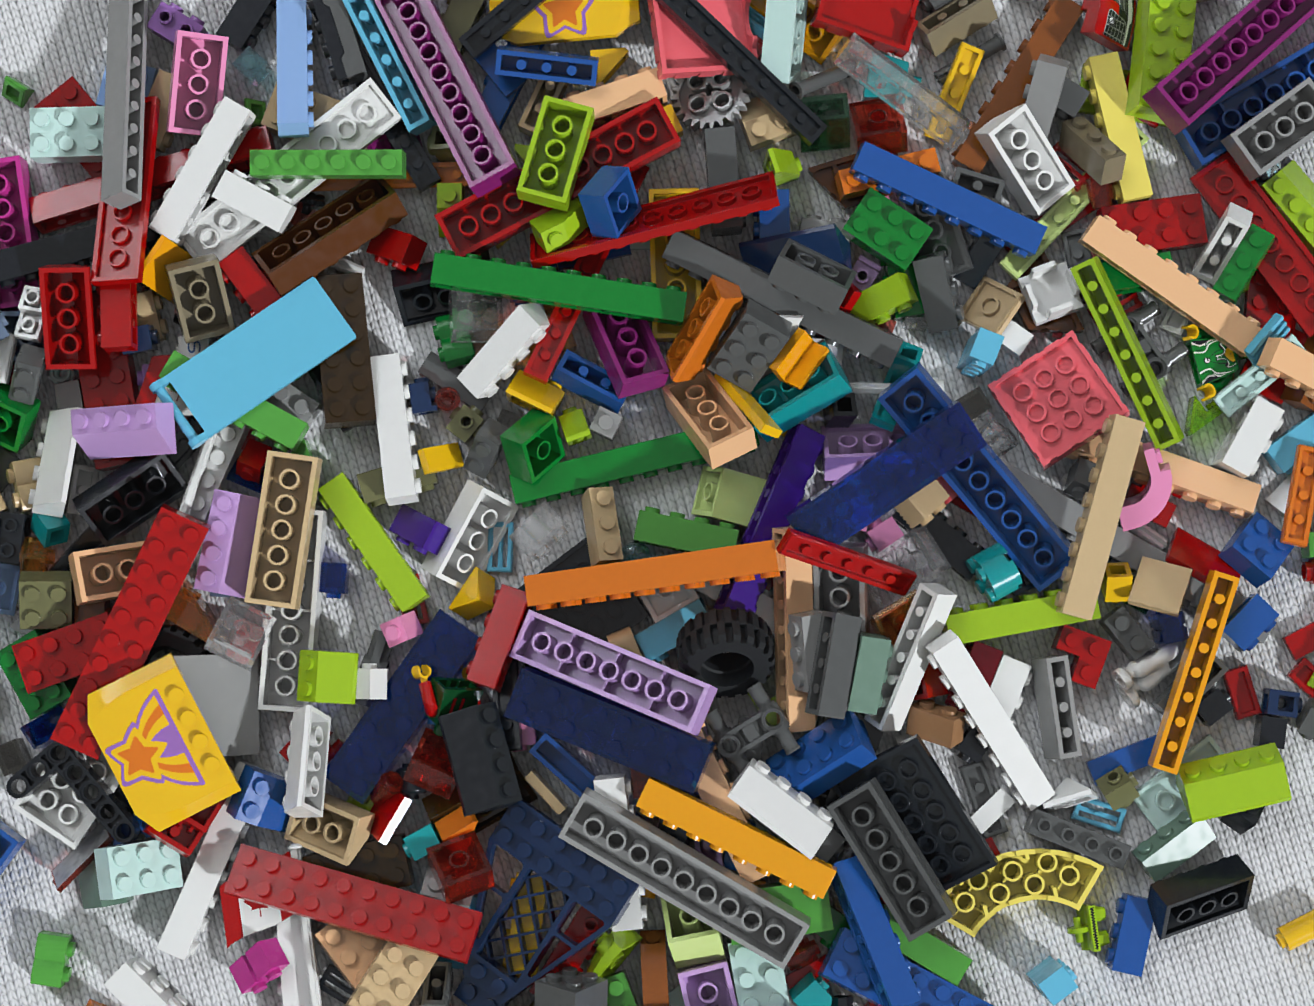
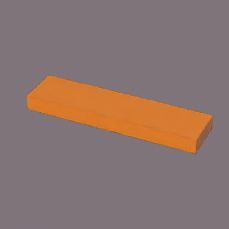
(1300, 499)

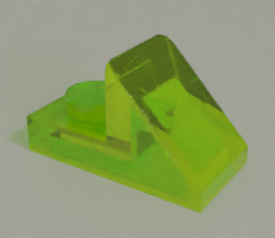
(1197, 415)

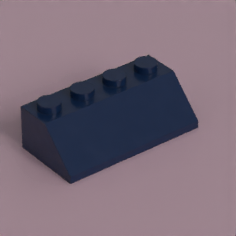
(823, 239)

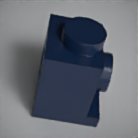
(422, 397)
(1291, 707)

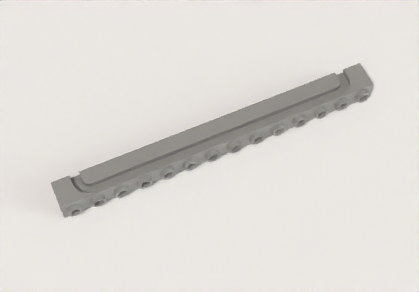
(1125, 545)

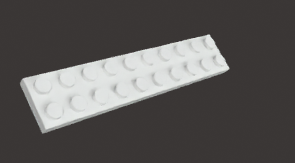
(346, 126)

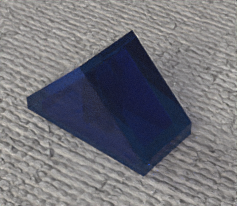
(40, 730)

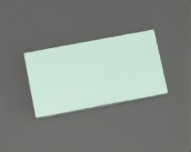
(1160, 796)

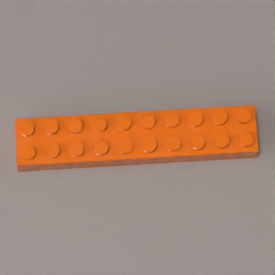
(653, 573)

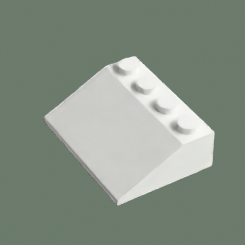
(59, 808)

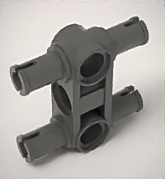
(1164, 361)
(751, 730)

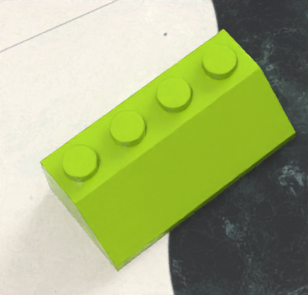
(1294, 198)
(1233, 782)

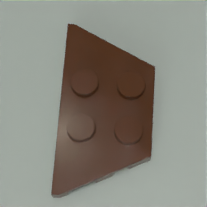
(825, 174)
(1060, 325)

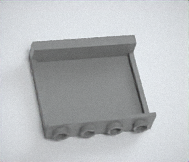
(226, 700)

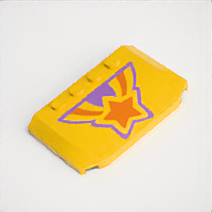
(573, 21)
(159, 744)

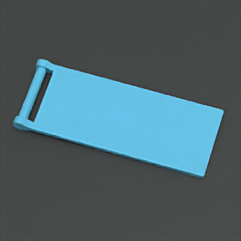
(256, 360)

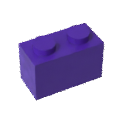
(419, 529)

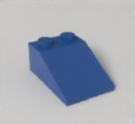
(260, 799)

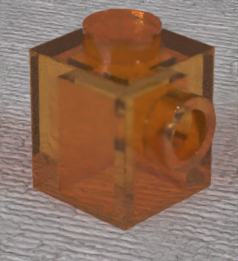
(34, 555)

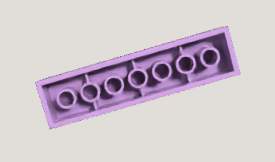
(613, 672)

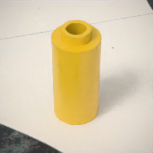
(1296, 931)

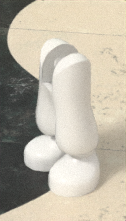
(1146, 673)

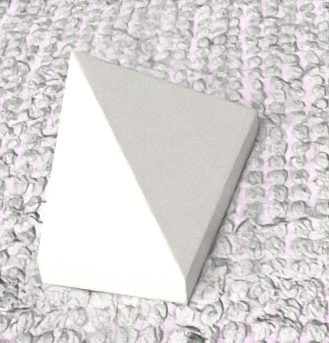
(1069, 794)

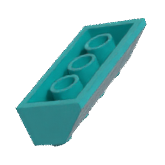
(792, 406)

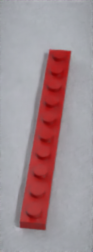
(563, 319)

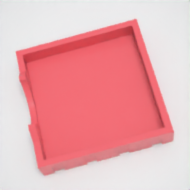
(682, 54)
(1057, 400)

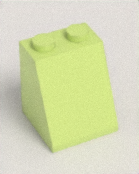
(727, 495)
(690, 939)

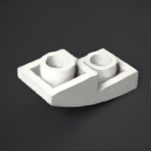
(29, 324)

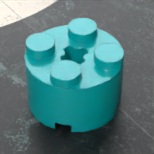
(994, 572)

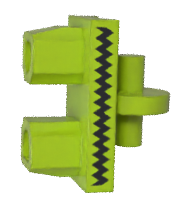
(1086, 928)

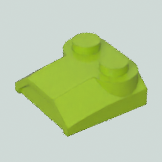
(613, 951)

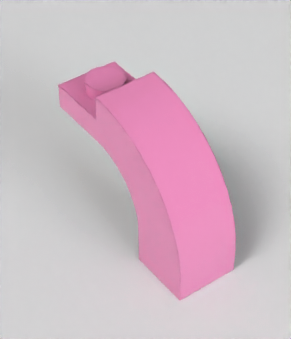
(1153, 498)

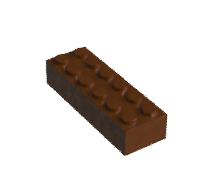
(329, 234)

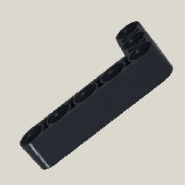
(80, 787)

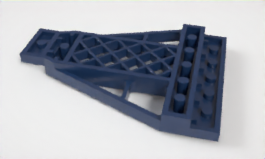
(581, 878)

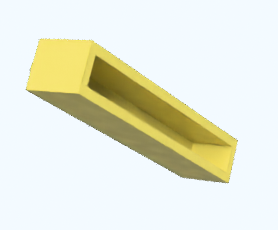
(1110, 97)

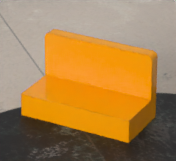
(798, 359)

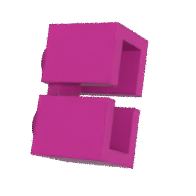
(259, 966)

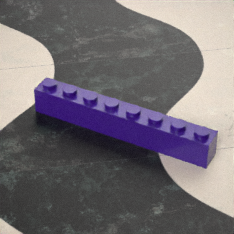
(779, 496)

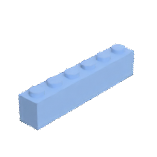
(292, 69)

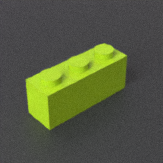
(885, 299)

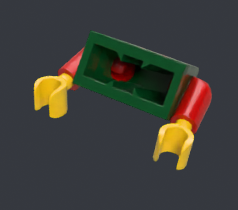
(445, 694)

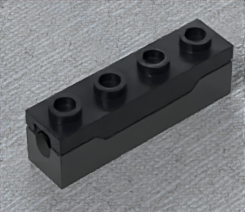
(340, 41)

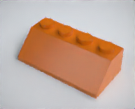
(703, 328)

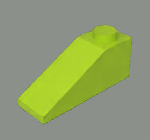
(783, 164)
(559, 227)

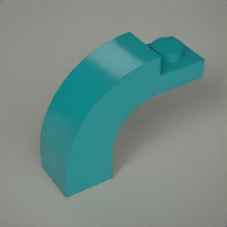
(905, 359)

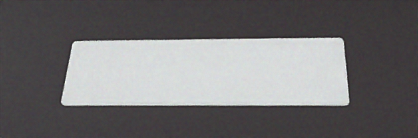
(992, 810)

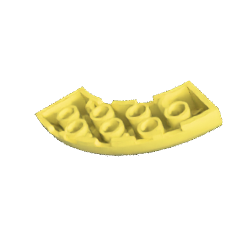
(1021, 878)

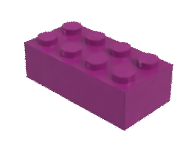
(627, 353)

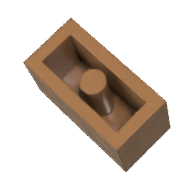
(936, 723)

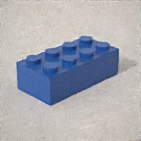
(825, 755)

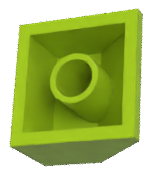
(327, 676)

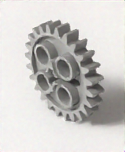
(711, 114)

